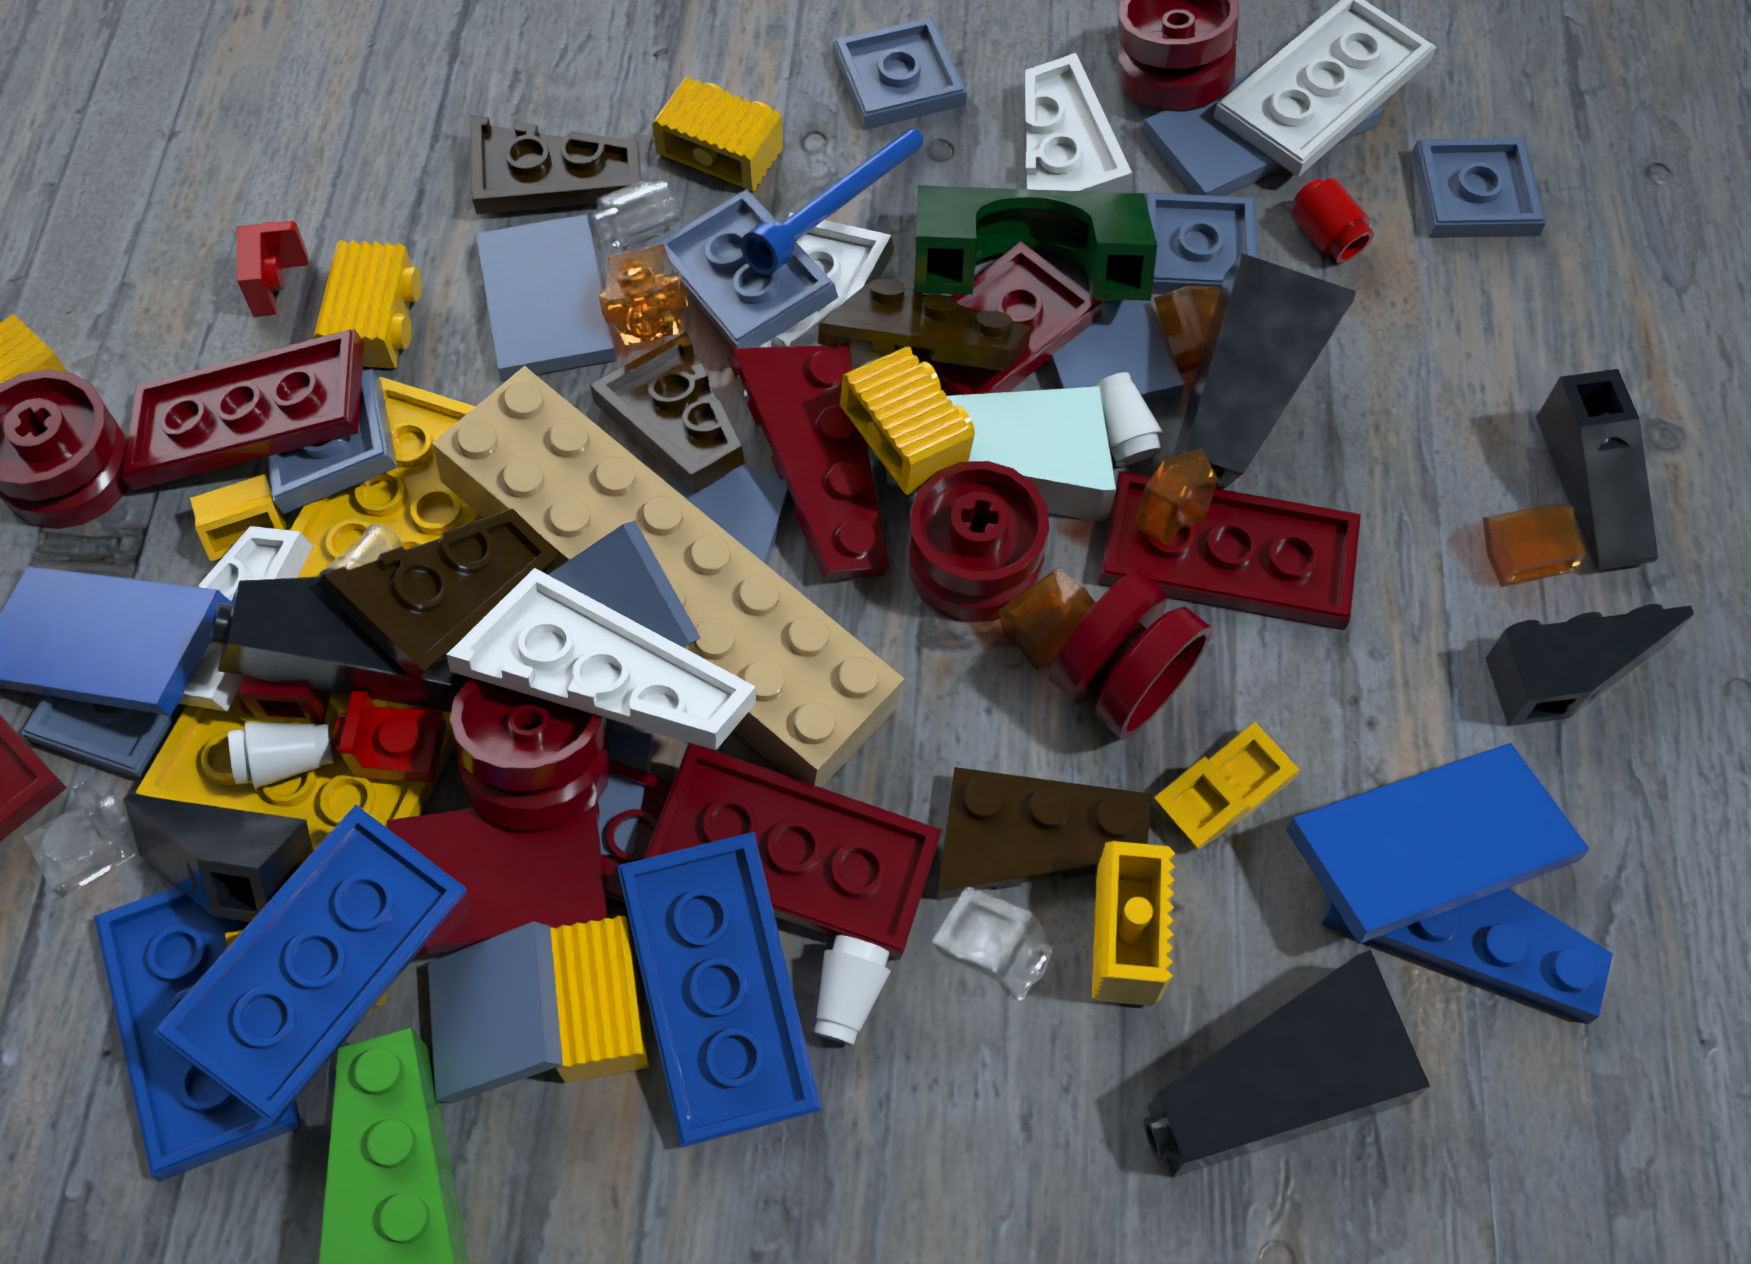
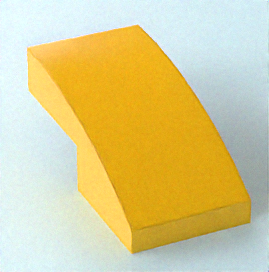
(1227, 786)

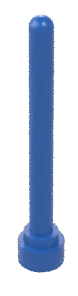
(771, 244)

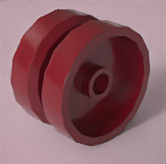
(1177, 51)
(58, 450)
(976, 539)
(1130, 654)
(527, 756)

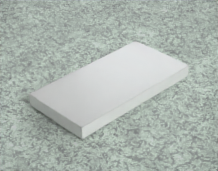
(1324, 84)

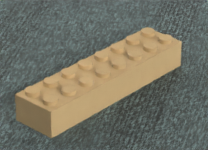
(575, 484)

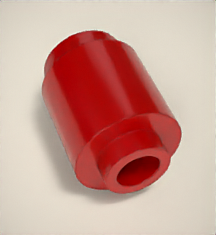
(1332, 219)

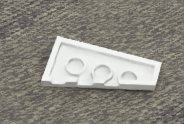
(850, 260)
(593, 659)

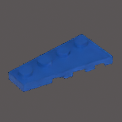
(1508, 948)

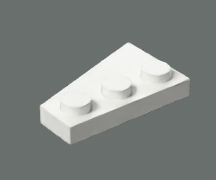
(1068, 132)
(255, 556)

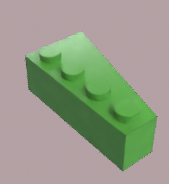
(389, 1160)

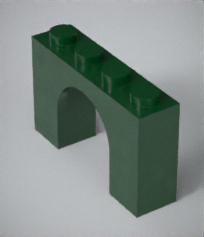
(1098, 230)

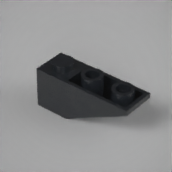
(1602, 466)
(1566, 665)
(219, 854)

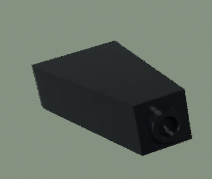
(1255, 356)
(301, 638)
(1298, 1071)

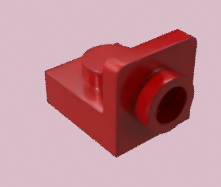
(262, 256)
(389, 740)

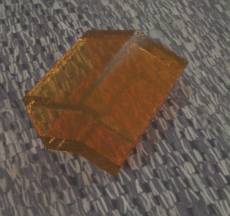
(1186, 322)
(1176, 495)
(1533, 543)
(1045, 616)

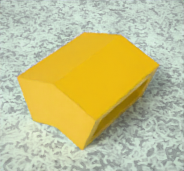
(229, 512)

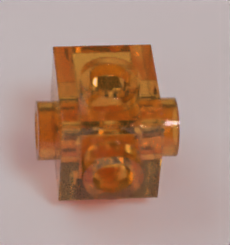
(643, 295)

